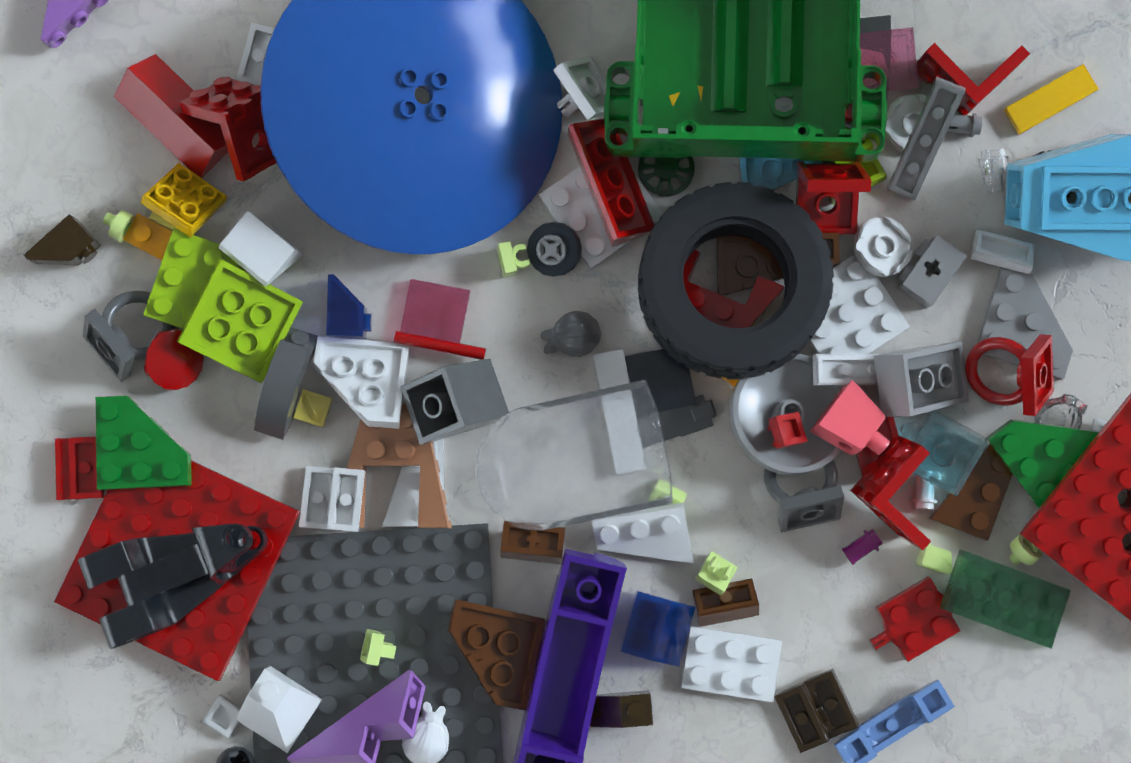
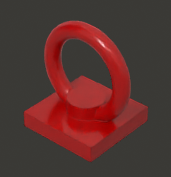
(1033, 372)

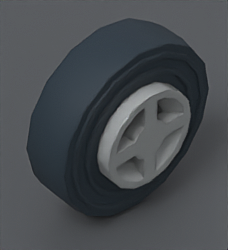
(545, 255)

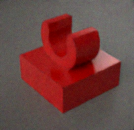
(787, 430)

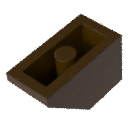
(65, 245)
(622, 710)

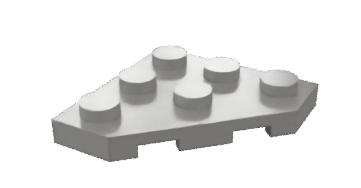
(1021, 314)

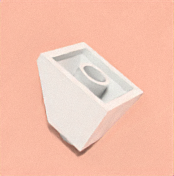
(277, 708)

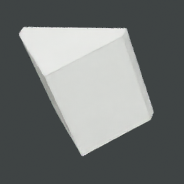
(259, 248)

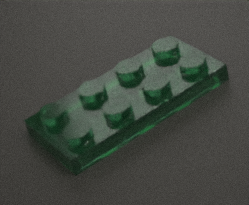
(1005, 599)

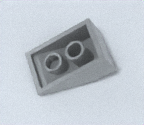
(921, 379)

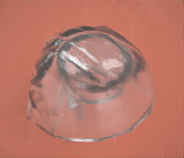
(1062, 411)

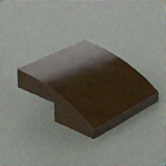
(816, 710)

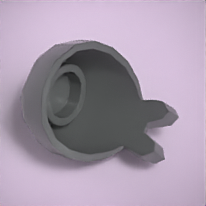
(573, 335)

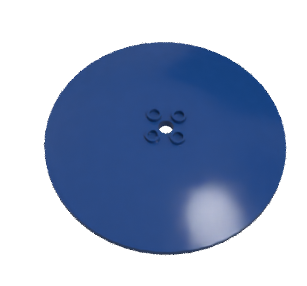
(403, 170)

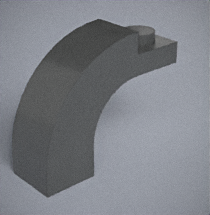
(283, 382)

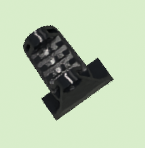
(168, 575)

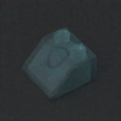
(952, 451)

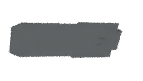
(687, 419)

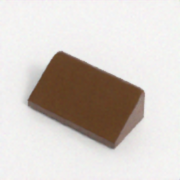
(735, 603)

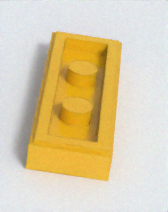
(1051, 99)

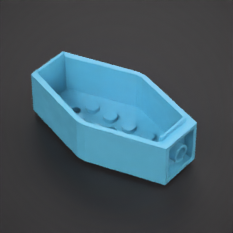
(1097, 175)

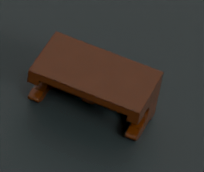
(532, 545)

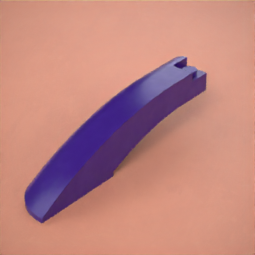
(570, 659)

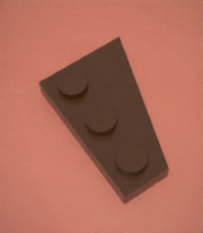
(979, 499)

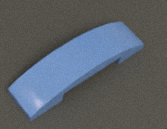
(894, 723)

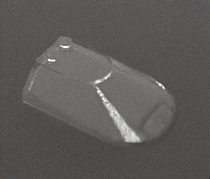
(576, 459)

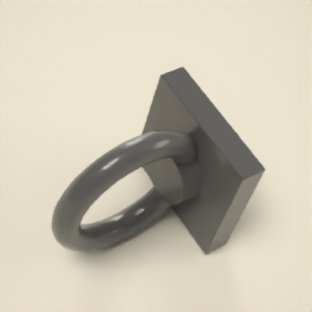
(110, 340)
(809, 505)

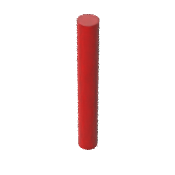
(439, 345)

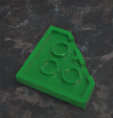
(136, 449)
(1039, 453)

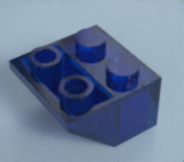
(657, 628)

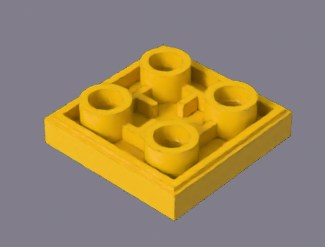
(184, 199)

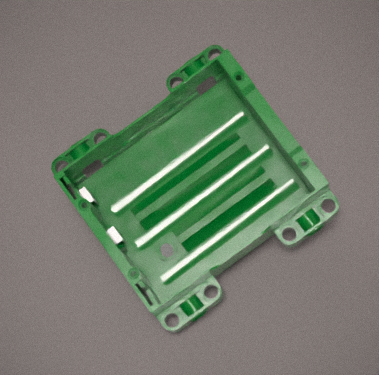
(749, 97)

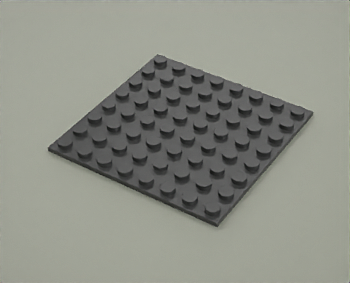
(387, 582)

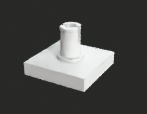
(585, 87)

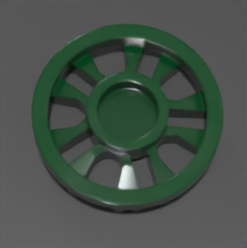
(666, 170)

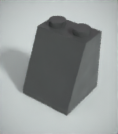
(454, 400)

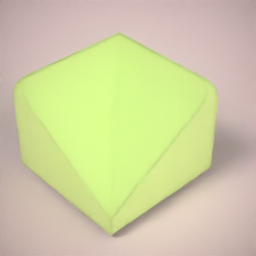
(935, 559)

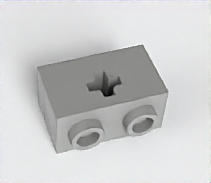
(945, 262)

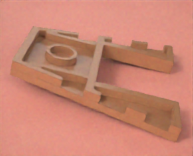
(402, 449)

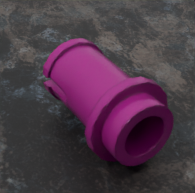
(862, 546)

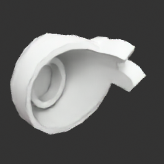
(430, 737)

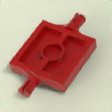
(915, 620)

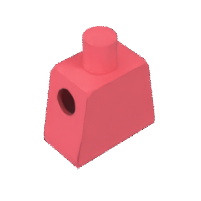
(852, 422)

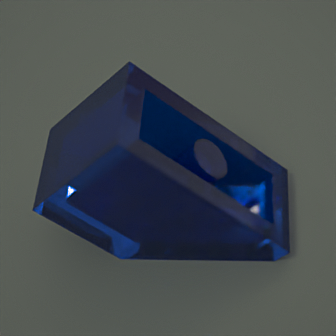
(345, 313)

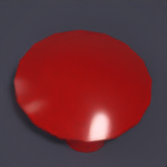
(170, 362)

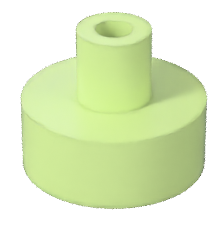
(118, 224)
(1024, 551)

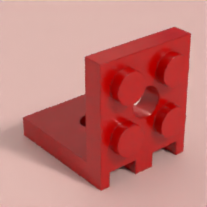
(937, 64)
(238, 111)
(837, 181)
(884, 478)

